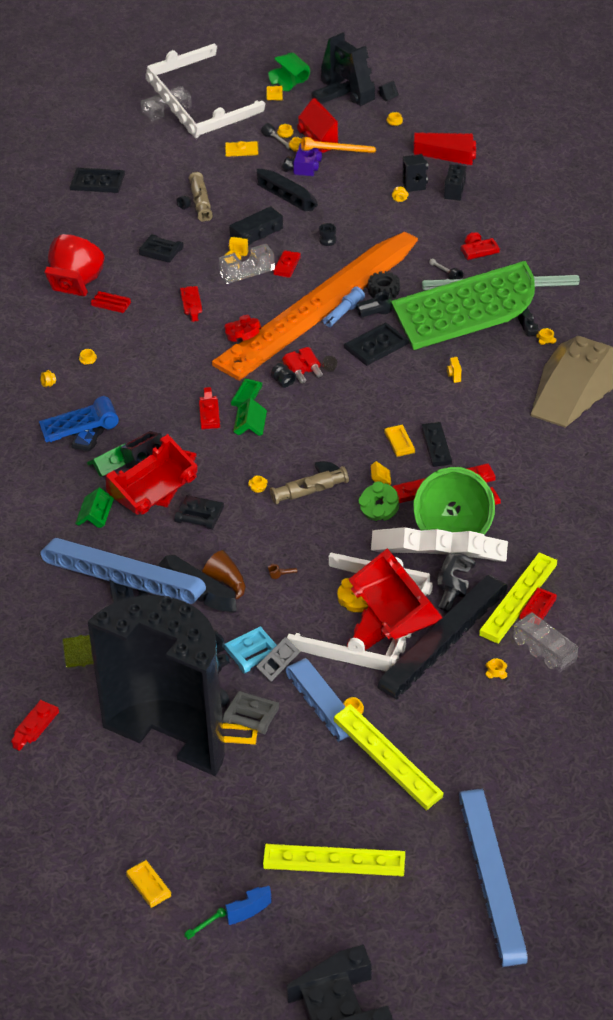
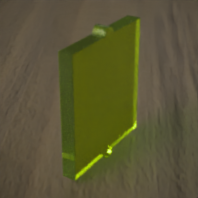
(78, 651)

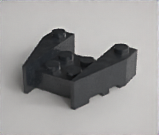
(347, 62)
(329, 991)

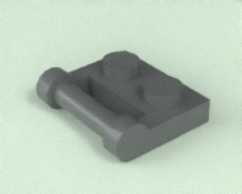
(253, 707)

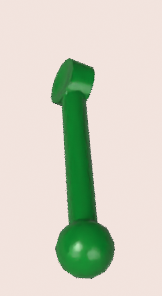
(221, 912)

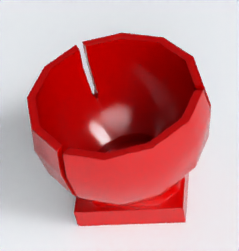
(73, 264)

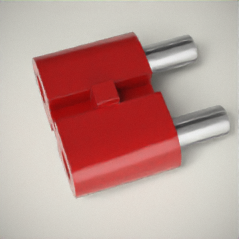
(302, 362)

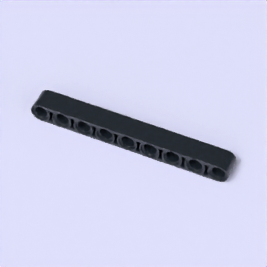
(441, 636)

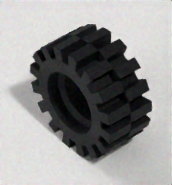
(384, 282)

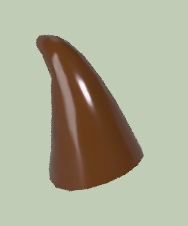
(225, 571)

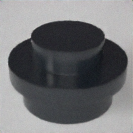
(288, 163)

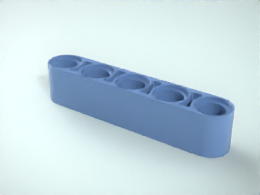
(317, 694)

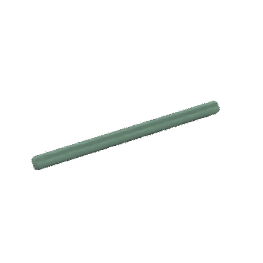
(540, 281)

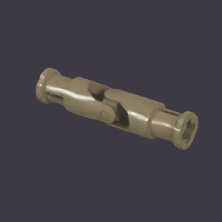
(200, 196)
(311, 484)

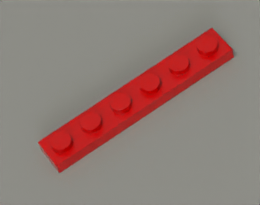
(408, 490)

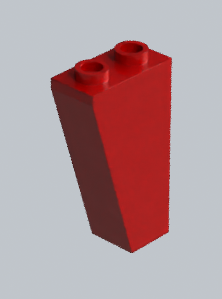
(446, 146)

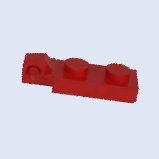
(191, 301)
(209, 410)
(34, 724)

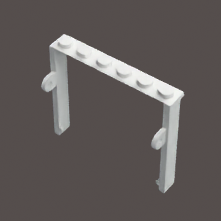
(219, 117)
(355, 652)

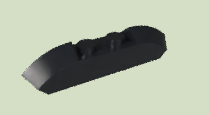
(286, 189)
(216, 594)

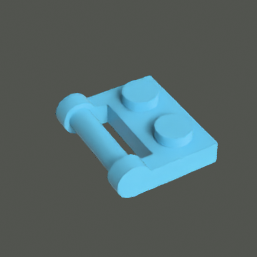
(248, 645)

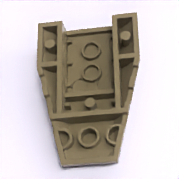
(573, 380)

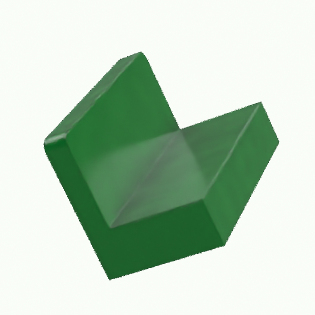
(250, 416)
(108, 461)
(95, 508)

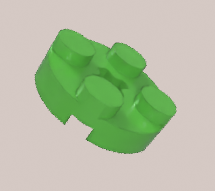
(375, 492)

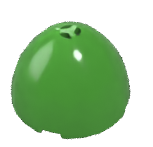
(456, 486)

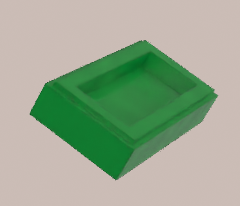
(248, 389)

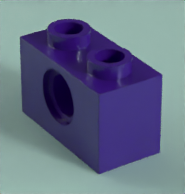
(307, 161)

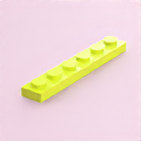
(517, 598)
(388, 757)
(334, 860)

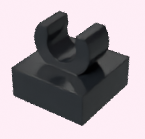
(388, 91)

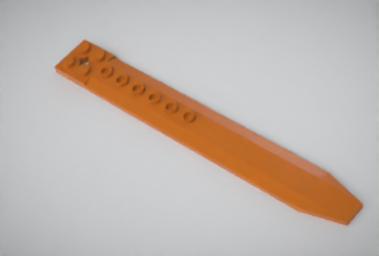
(312, 307)

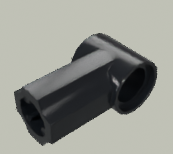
(380, 304)

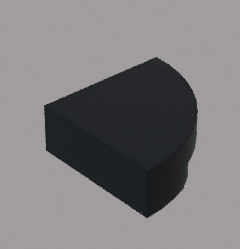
(323, 466)

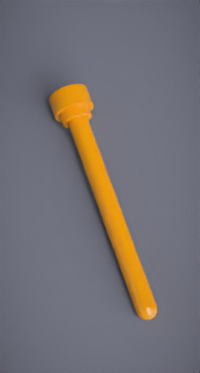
(308, 143)

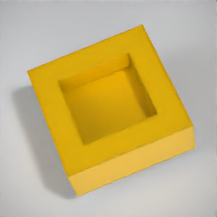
(274, 93)
(239, 245)
(454, 369)
(380, 473)

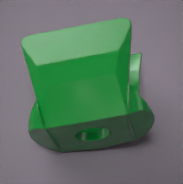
(292, 71)

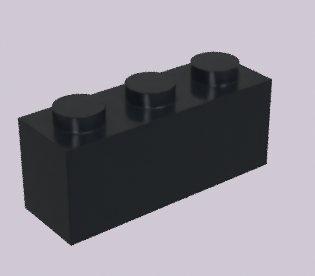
(257, 225)

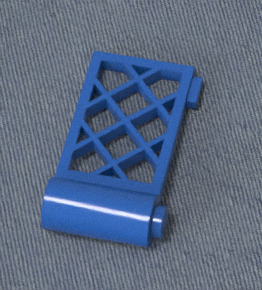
(100, 413)

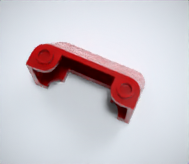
(152, 478)
(393, 596)

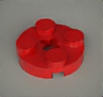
(244, 328)

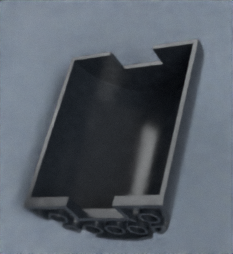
(160, 674)

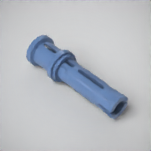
(348, 303)

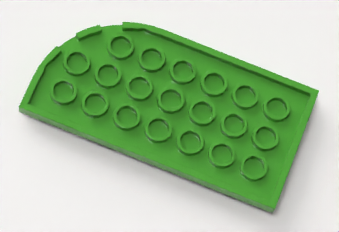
(465, 305)

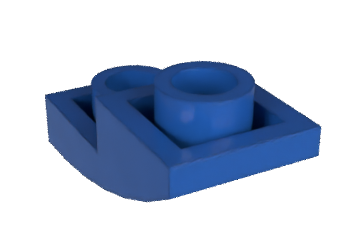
(256, 901)

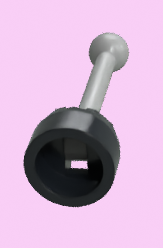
(269, 131)
(454, 273)

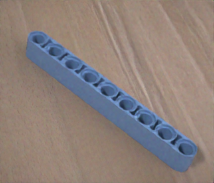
(123, 570)
(494, 878)

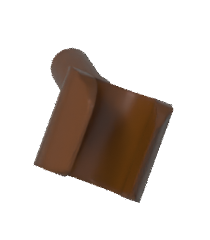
(276, 572)

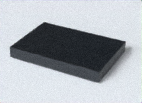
(97, 180)
(376, 344)

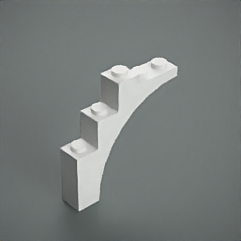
(439, 542)

